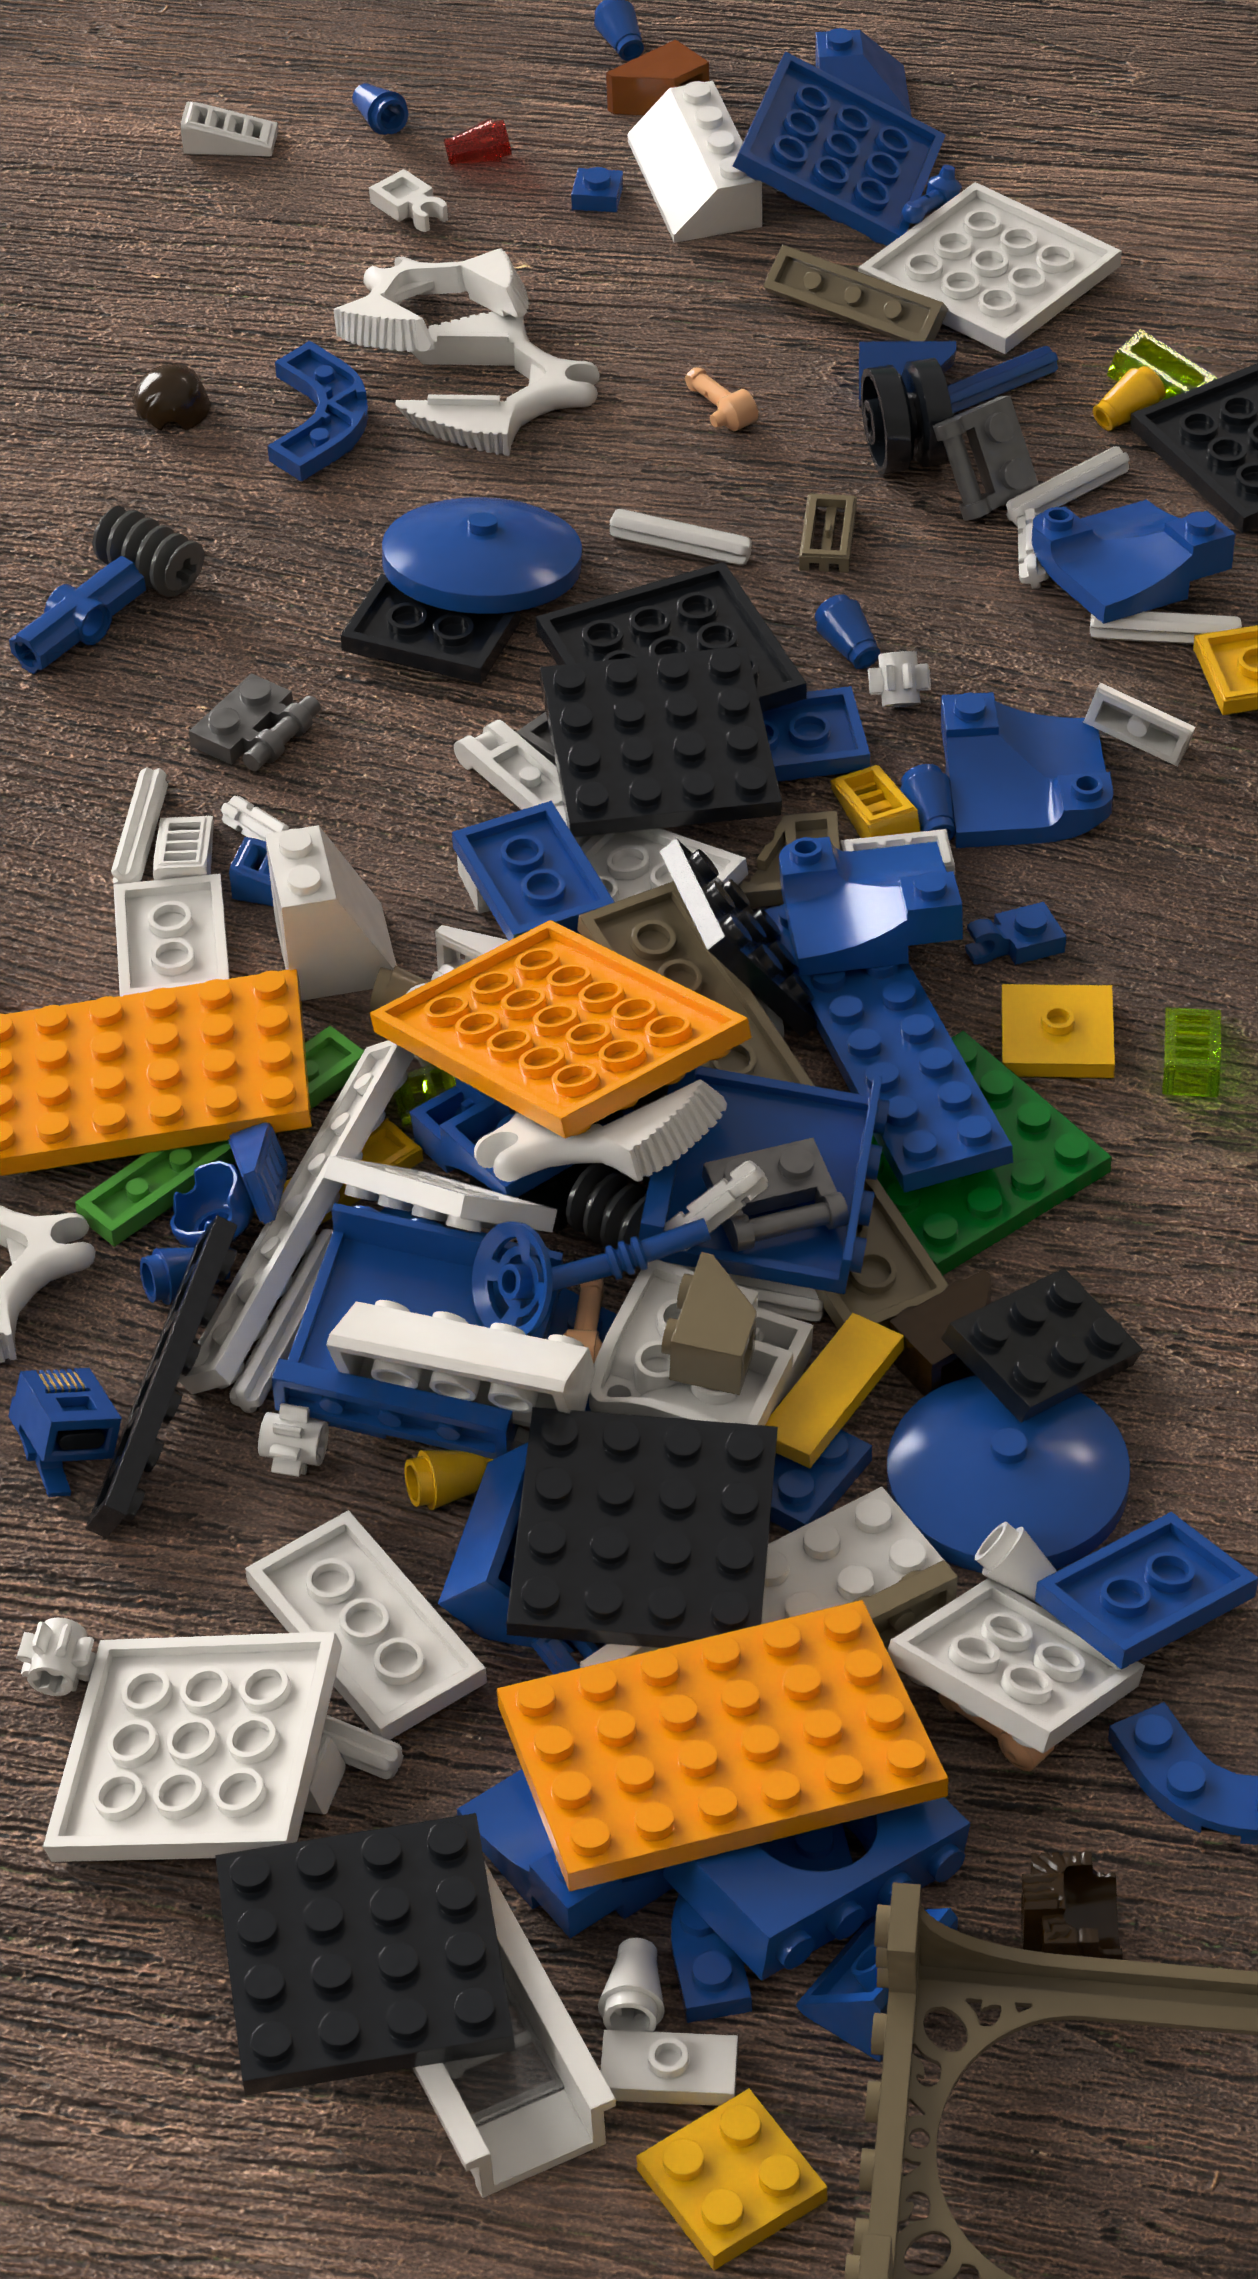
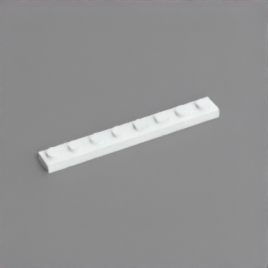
(304, 1203)

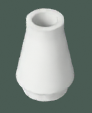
(1014, 1560)
(633, 1990)

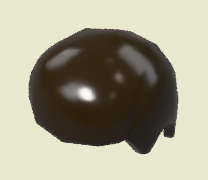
(170, 395)

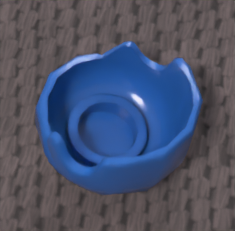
(216, 1192)

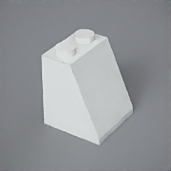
(325, 915)

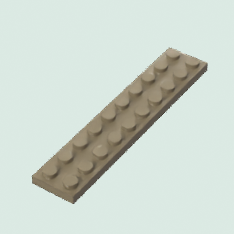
(662, 936)

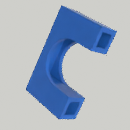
(784, 1913)

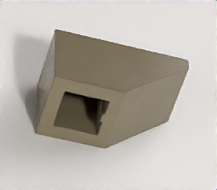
(714, 1331)

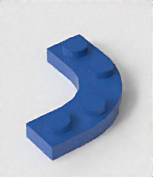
(338, 417)
(1183, 1778)
(706, 1968)

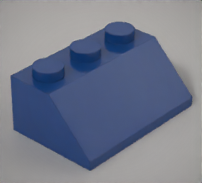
(483, 1564)

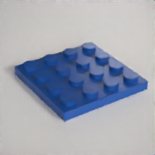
(838, 150)

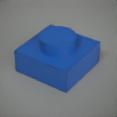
(597, 189)

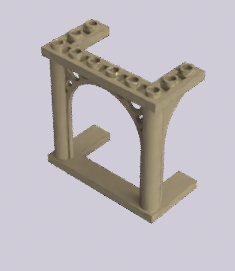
(942, 1970)

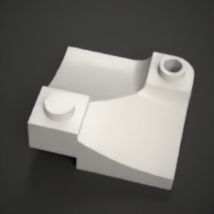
(635, 1374)

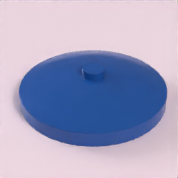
(481, 555)
(970, 1465)

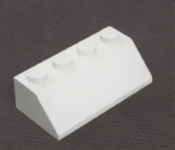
(687, 162)
(462, 1359)

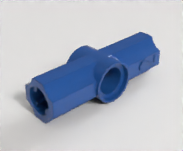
(77, 615)

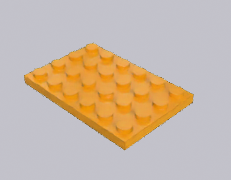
(560, 1028)
(151, 1071)
(719, 1744)

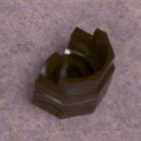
(1069, 1907)

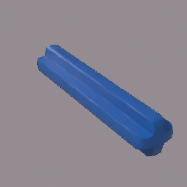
(1002, 378)

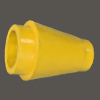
(1131, 393)
(443, 1476)

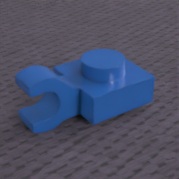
(1021, 932)

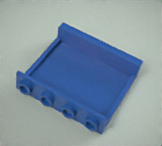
(768, 1115)
(427, 1272)

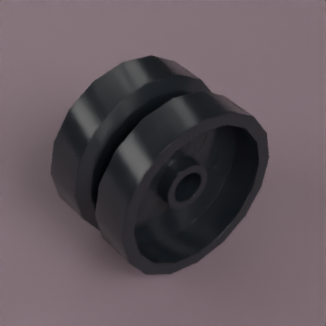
(902, 414)

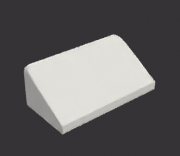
(1139, 724)

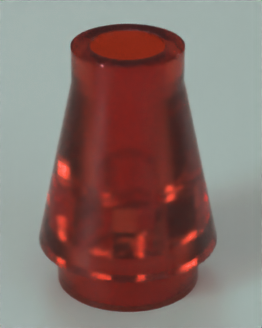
(479, 144)

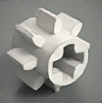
(899, 679)
(292, 1440)
(56, 1656)

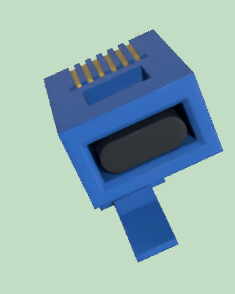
(63, 1420)

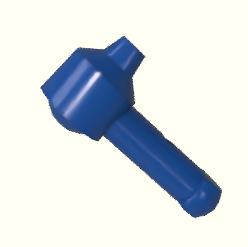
(938, 192)

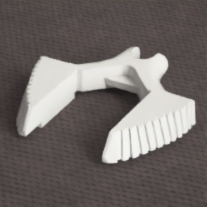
(385, 324)
(484, 419)
(630, 1144)
(37, 1258)

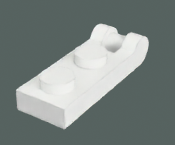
(511, 765)

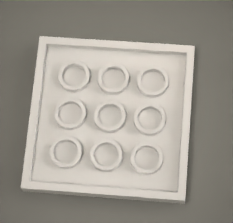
(994, 265)
(194, 1746)

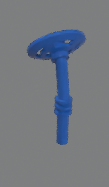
(537, 1281)

